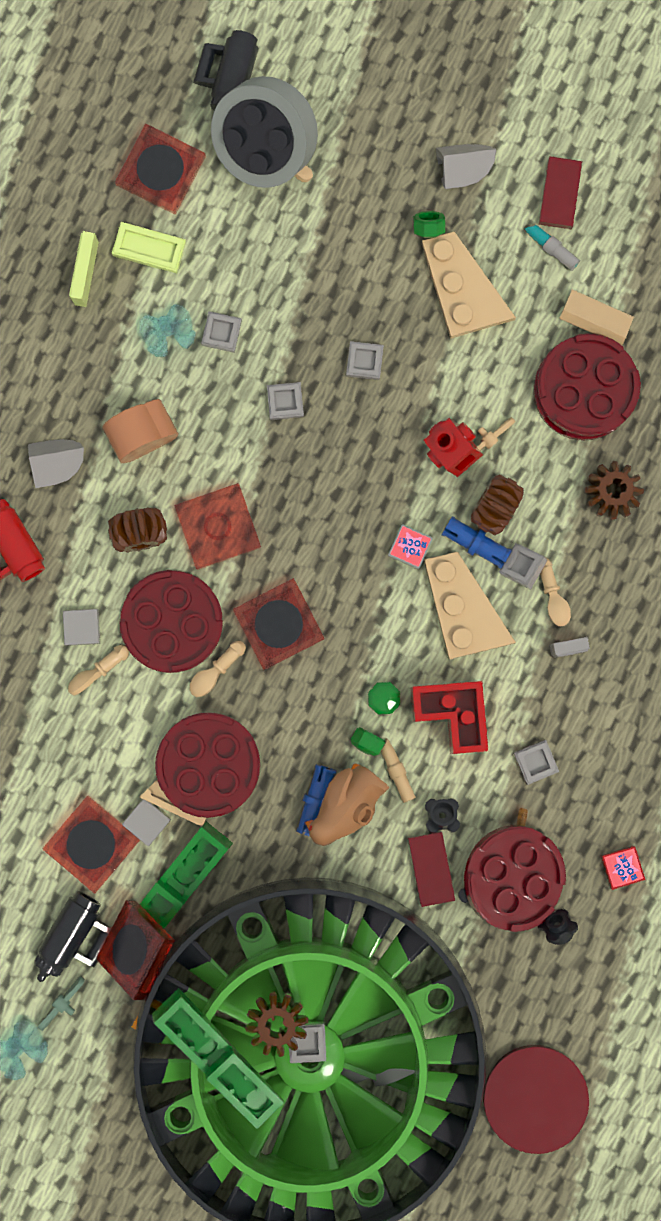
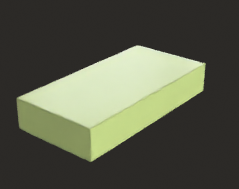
(149, 247)
(83, 268)

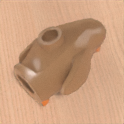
(346, 805)

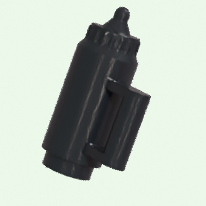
(234, 67)
(68, 934)

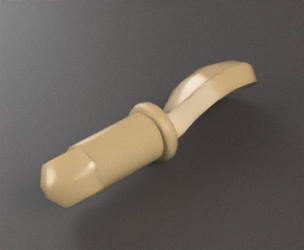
(557, 607)
(86, 678)
(206, 680)

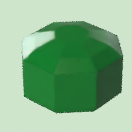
(429, 224)
(384, 698)
(367, 742)

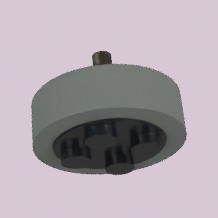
(264, 131)

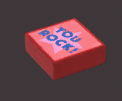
(622, 867)

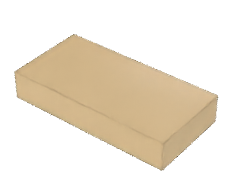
(596, 317)

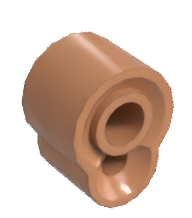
(139, 430)

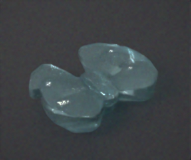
(175, 323)
(25, 1039)

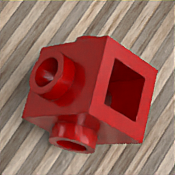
(452, 446)

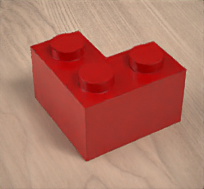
(462, 707)

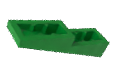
(185, 874)
(216, 1058)

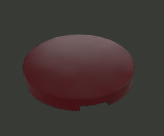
(588, 385)
(171, 621)
(208, 765)
(514, 878)
(536, 1099)

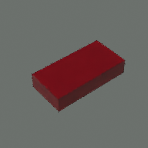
(560, 192)
(431, 869)

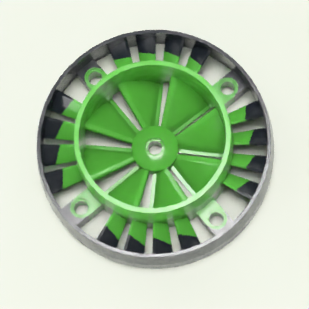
(304, 1149)

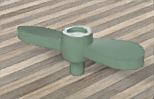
(62, 1003)

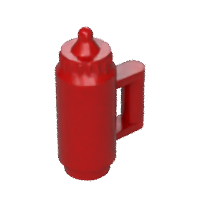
(17, 546)

